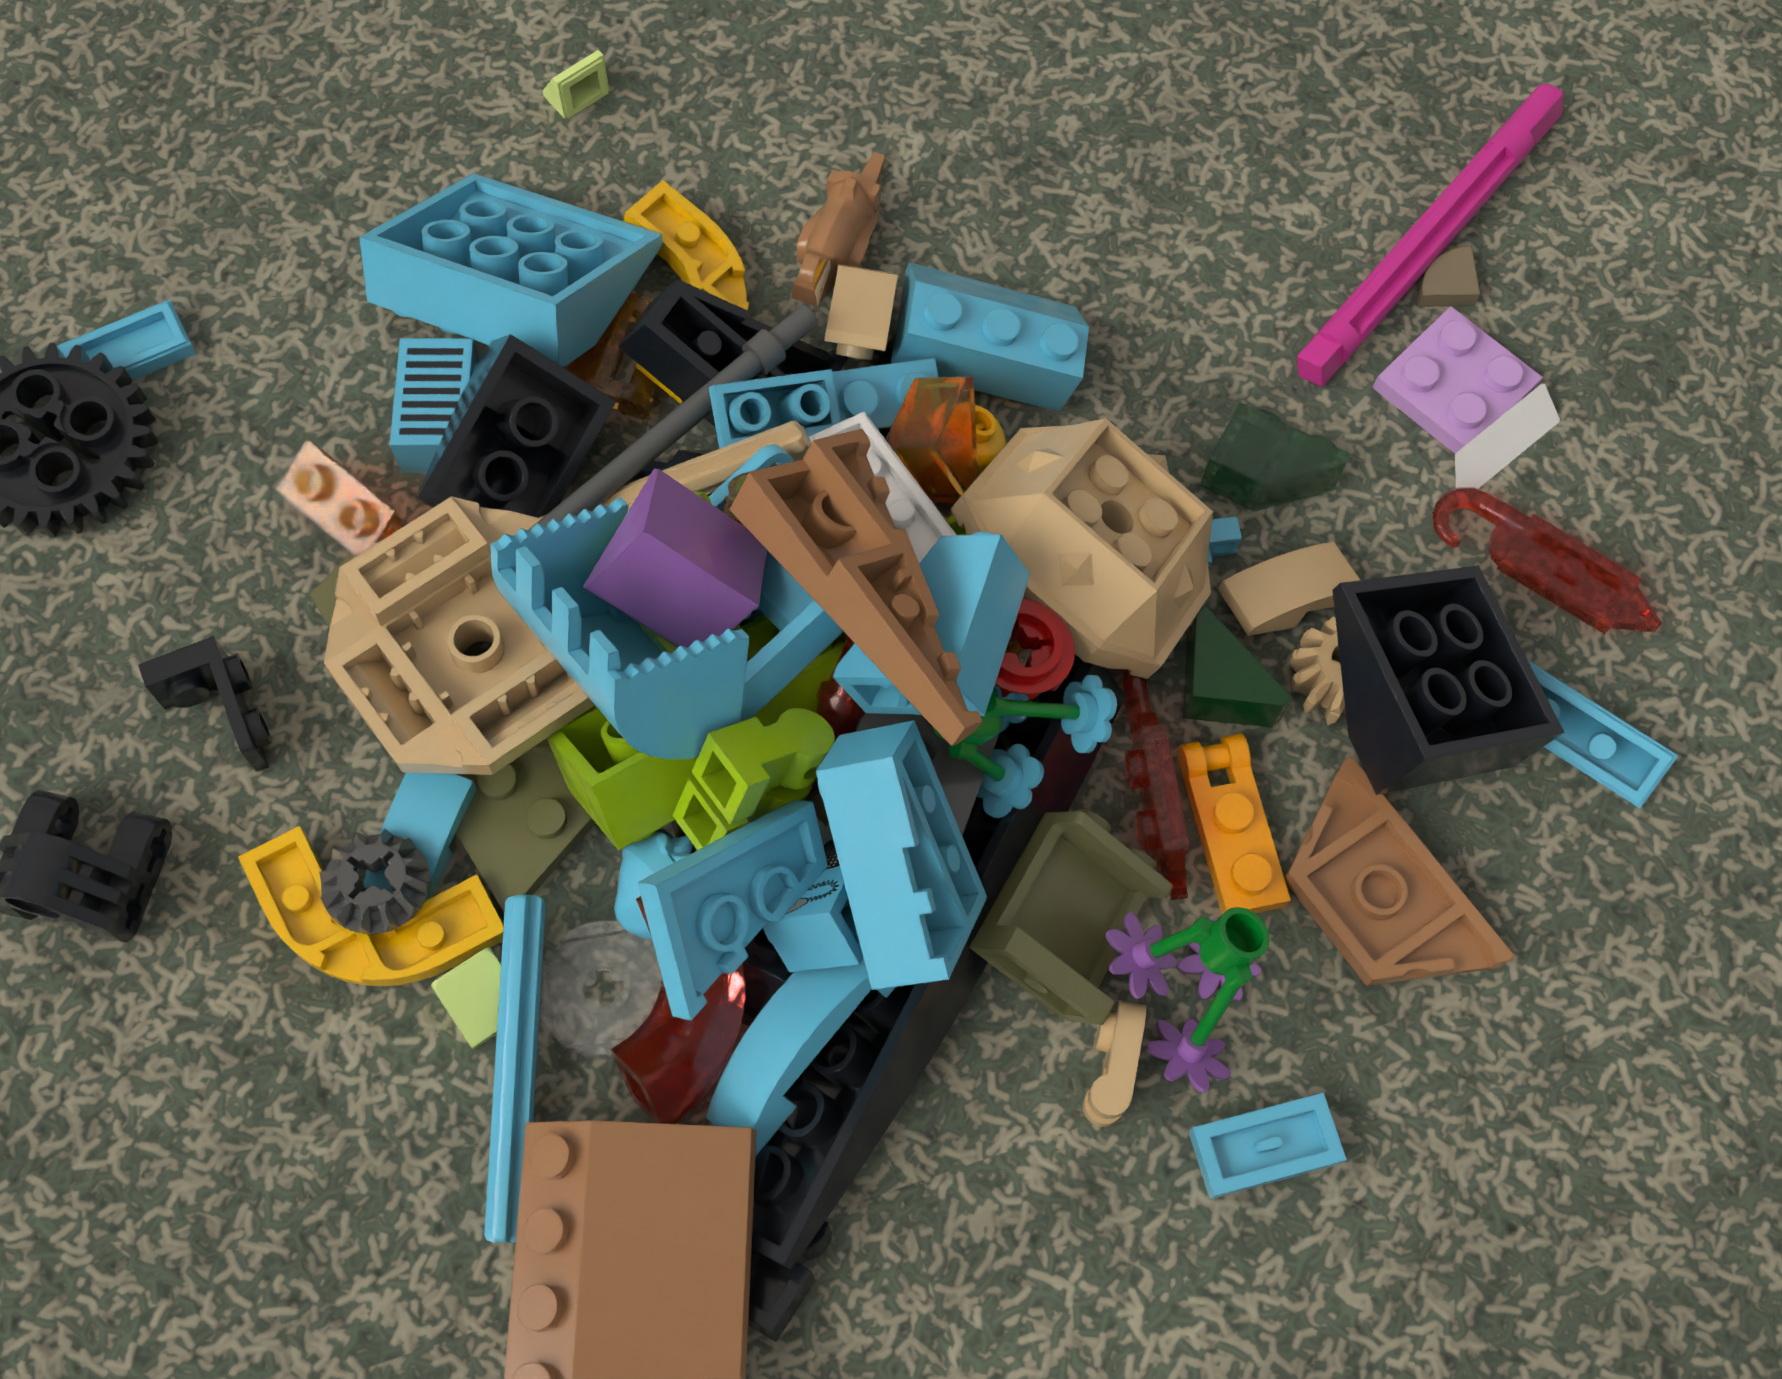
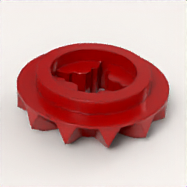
(1051, 657)

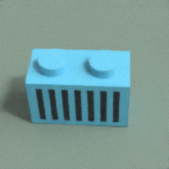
(426, 394)

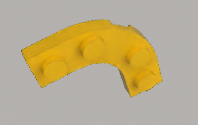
(692, 248)
(435, 940)

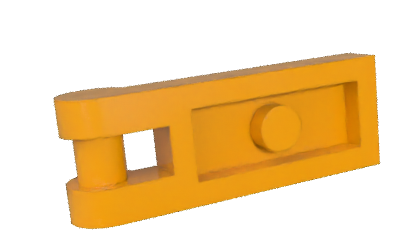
(1233, 826)

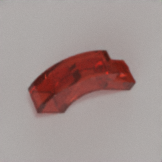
(677, 1060)

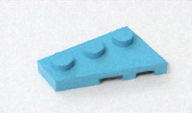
(724, 894)

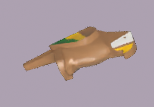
(838, 230)

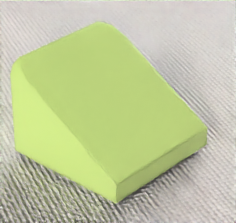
(578, 85)
(472, 996)

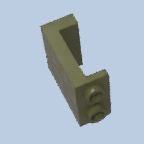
(1057, 910)

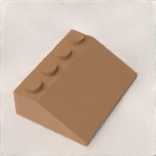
(632, 1252)

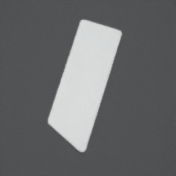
(1505, 438)

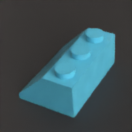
(1000, 336)

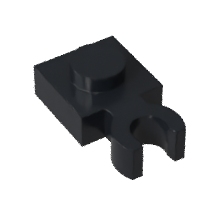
(778, 1290)

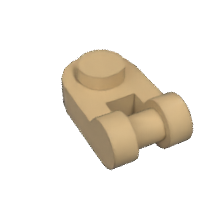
(1122, 1041)

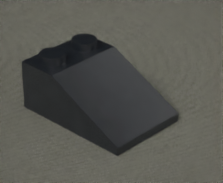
(516, 433)

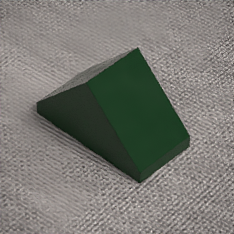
(1227, 680)

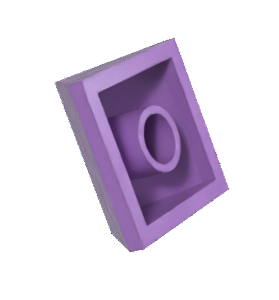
(680, 565)

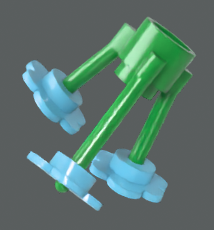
(1014, 773)

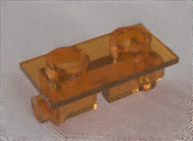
(337, 500)

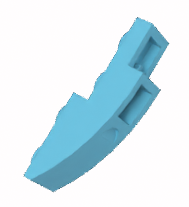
(814, 399)

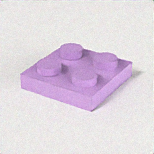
(1455, 380)

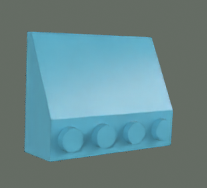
(507, 263)

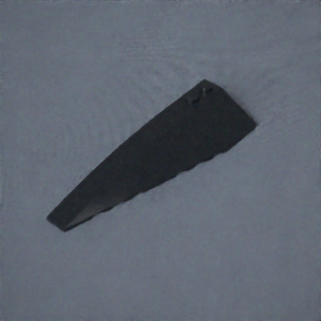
(886, 1043)

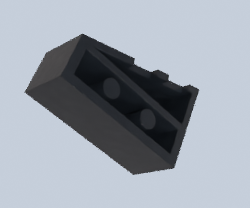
(695, 335)

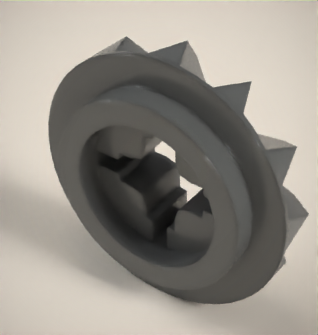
(375, 909)

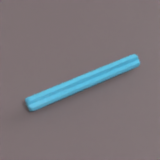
(514, 1060)

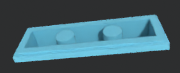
(1604, 743)

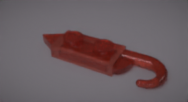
(1552, 563)
(1152, 770)

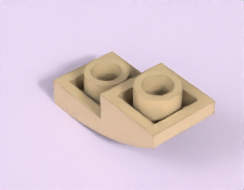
(1286, 587)

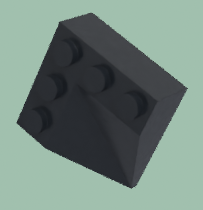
(1435, 680)

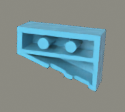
(899, 855)

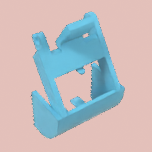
(654, 697)

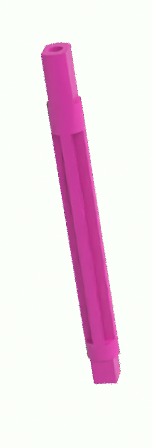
(1429, 236)

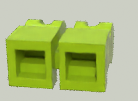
(751, 772)

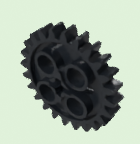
(82, 395)

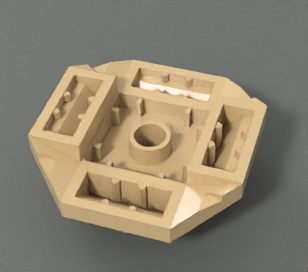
(1103, 538)
(402, 640)

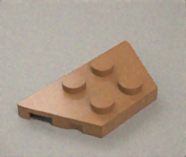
(1385, 892)

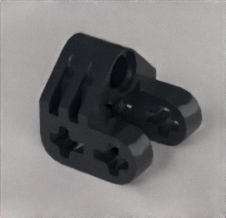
(69, 882)

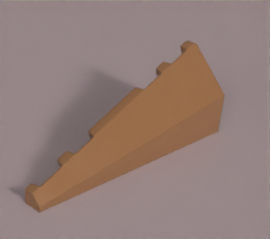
(837, 540)

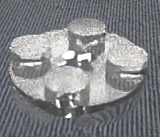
(575, 966)

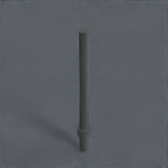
(759, 355)

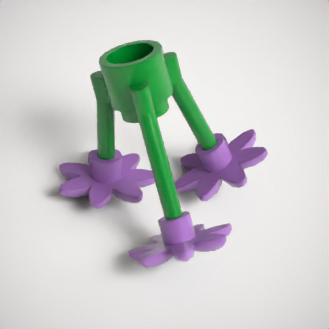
(1224, 953)

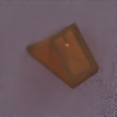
(938, 436)

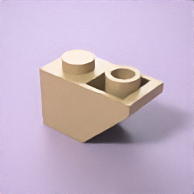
(861, 311)

